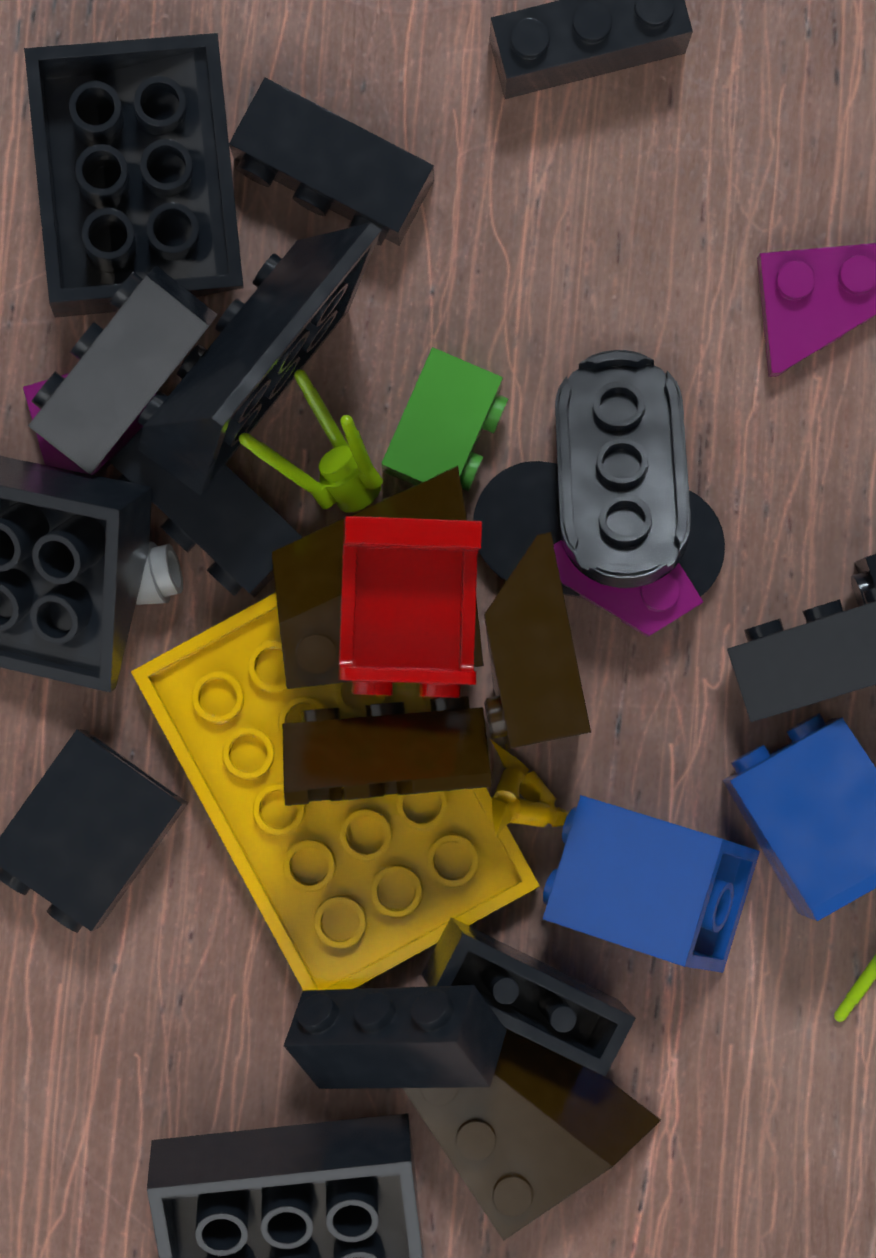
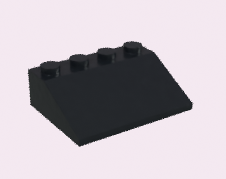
(132, 168)
(255, 355)
(69, 571)
(288, 1192)

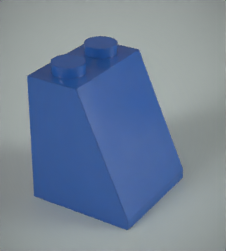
(812, 813)
(649, 885)

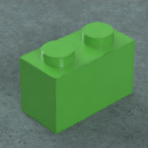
(445, 421)

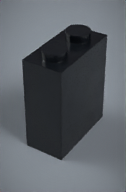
(86, 832)

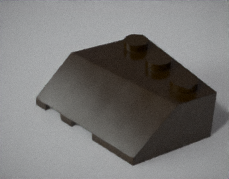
(311, 576)
(533, 656)
(385, 752)
(533, 1132)

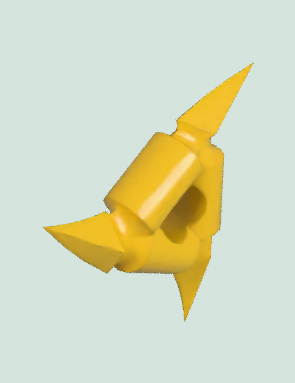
(510, 808)

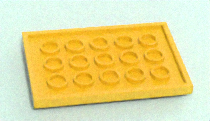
(335, 880)

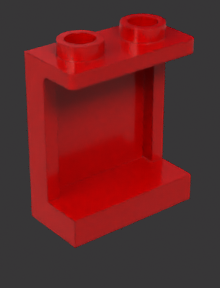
(408, 604)

